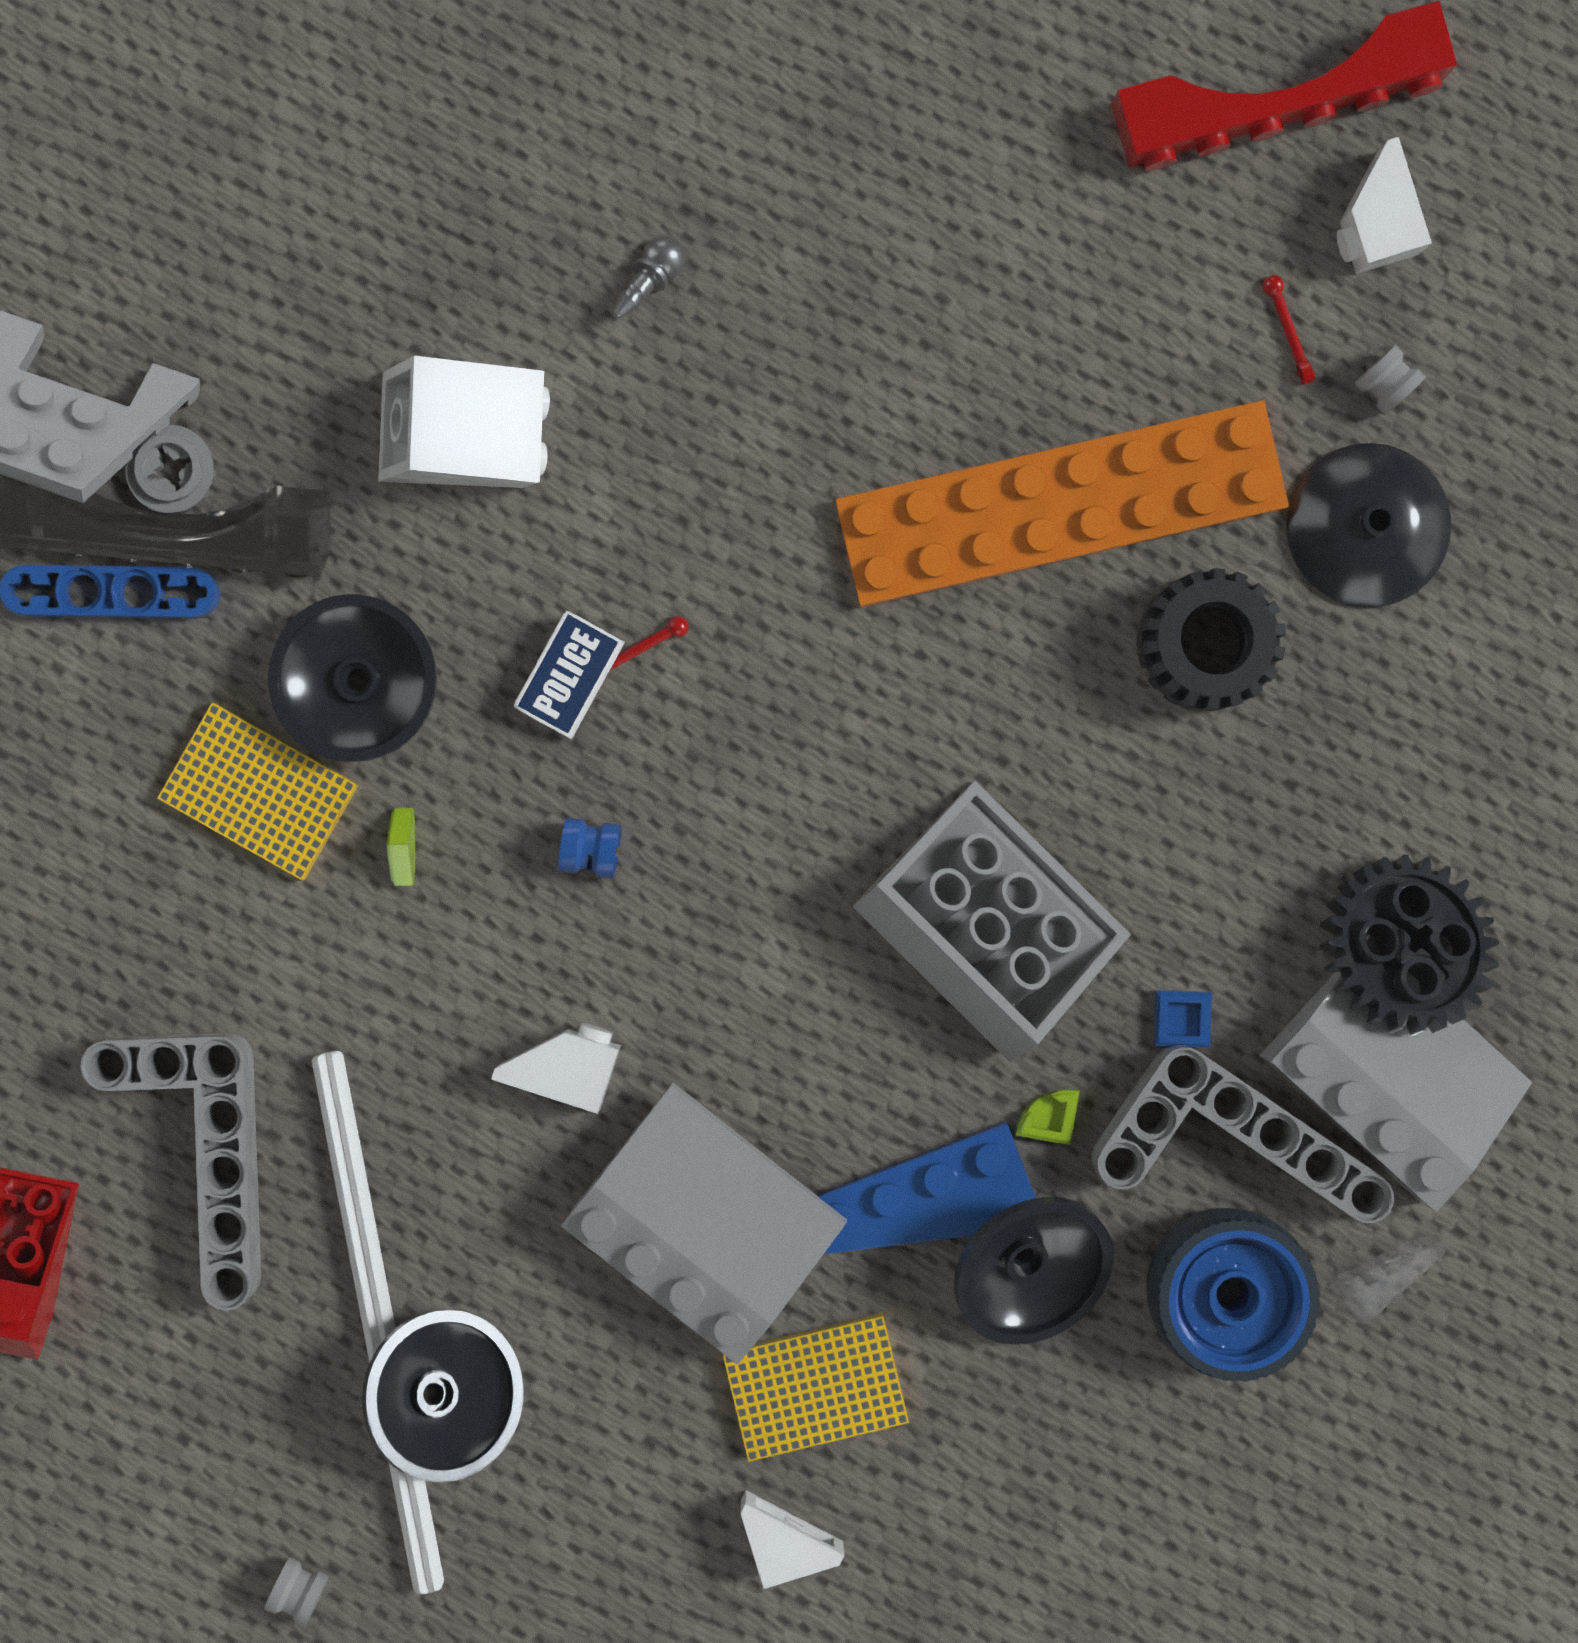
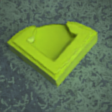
(401, 846)
(1050, 1117)

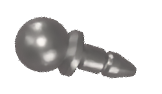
(661, 261)

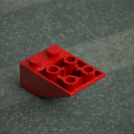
(33, 1245)

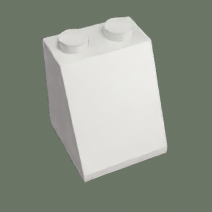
(462, 424)

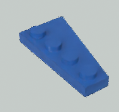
(932, 1194)

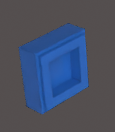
(1182, 1018)

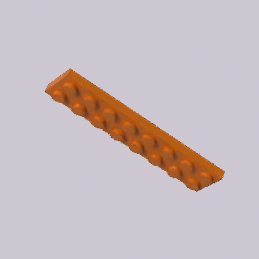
(1062, 503)

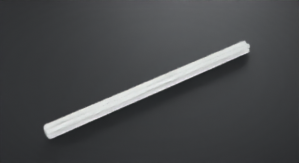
(372, 1294)

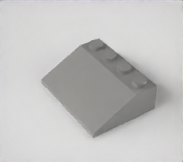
(993, 922)
(1410, 1102)
(704, 1223)

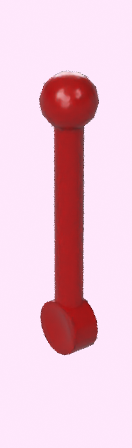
(1273, 286)
(676, 627)

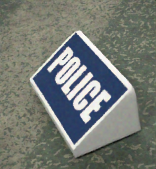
(568, 674)

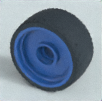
(1258, 1328)

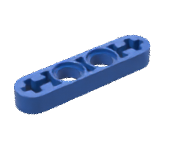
(111, 588)

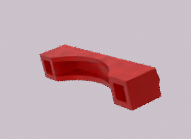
(1174, 116)

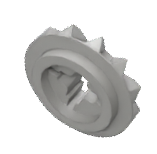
(161, 494)

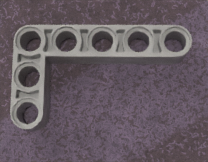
(1243, 1123)
(211, 1142)

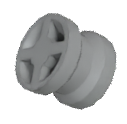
(1390, 380)
(296, 1592)

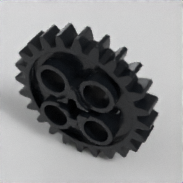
(1381, 978)

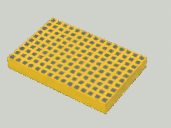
(258, 791)
(816, 1387)

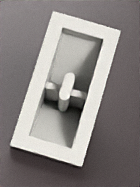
(785, 1544)

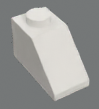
(1384, 214)
(565, 1068)

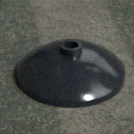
(1332, 530)
(313, 671)
(1033, 1270)
(474, 1402)

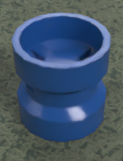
(589, 848)

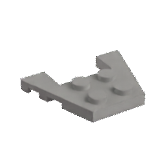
(68, 436)

